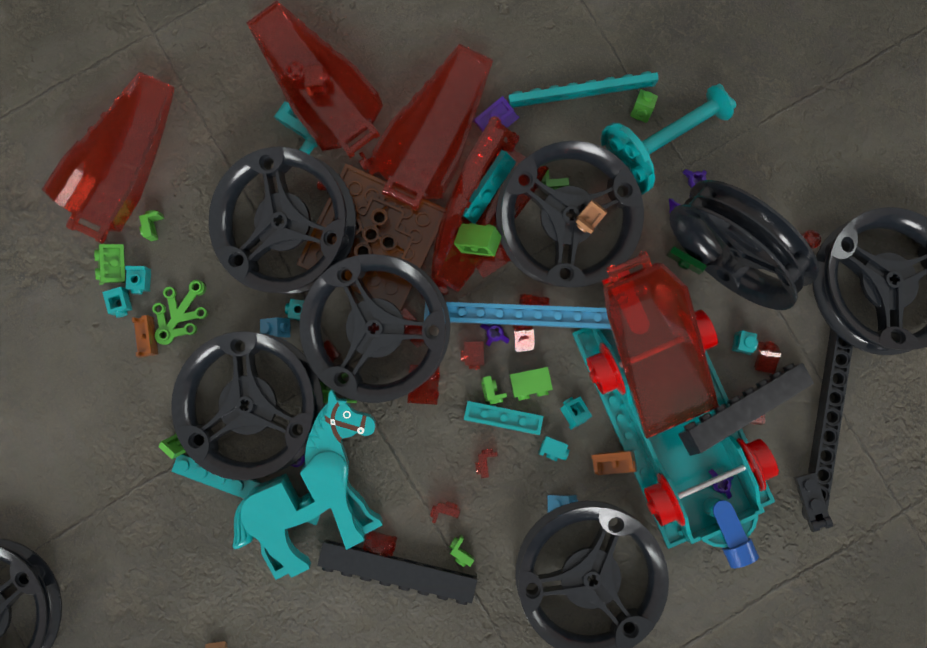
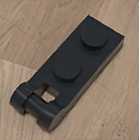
(813, 501)

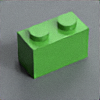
(478, 239)
(531, 382)

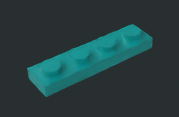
(489, 186)
(503, 418)

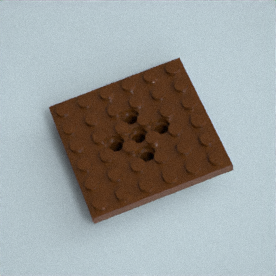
(409, 229)

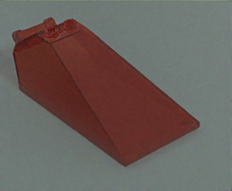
(658, 345)

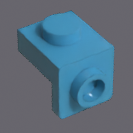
(276, 326)
(558, 500)

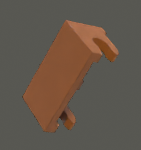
(145, 336)
(614, 462)

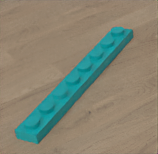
(589, 88)
(187, 467)

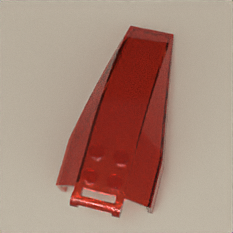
(350, 98)
(430, 133)
(111, 164)
(448, 262)

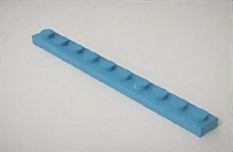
(527, 315)

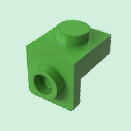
(644, 106)
(554, 183)
(147, 226)
(172, 447)
(462, 557)

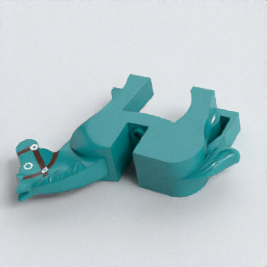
(276, 506)

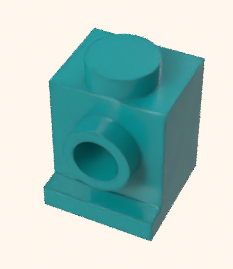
(144, 279)
(112, 299)
(290, 309)
(745, 342)
(581, 411)
(554, 449)

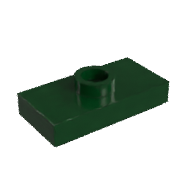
(686, 261)

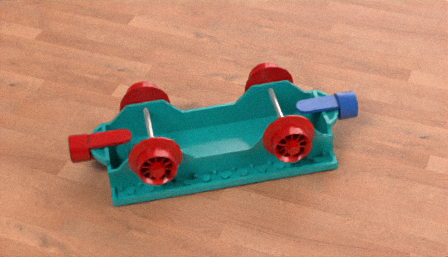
(673, 481)

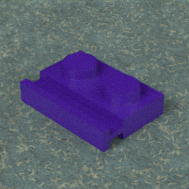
(501, 109)

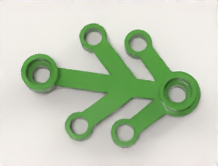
(178, 313)

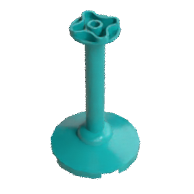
(636, 153)

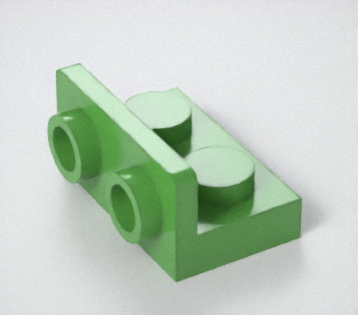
(110, 263)
(489, 387)

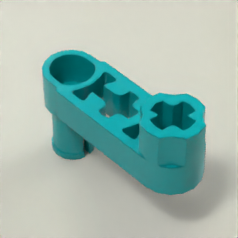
(286, 117)

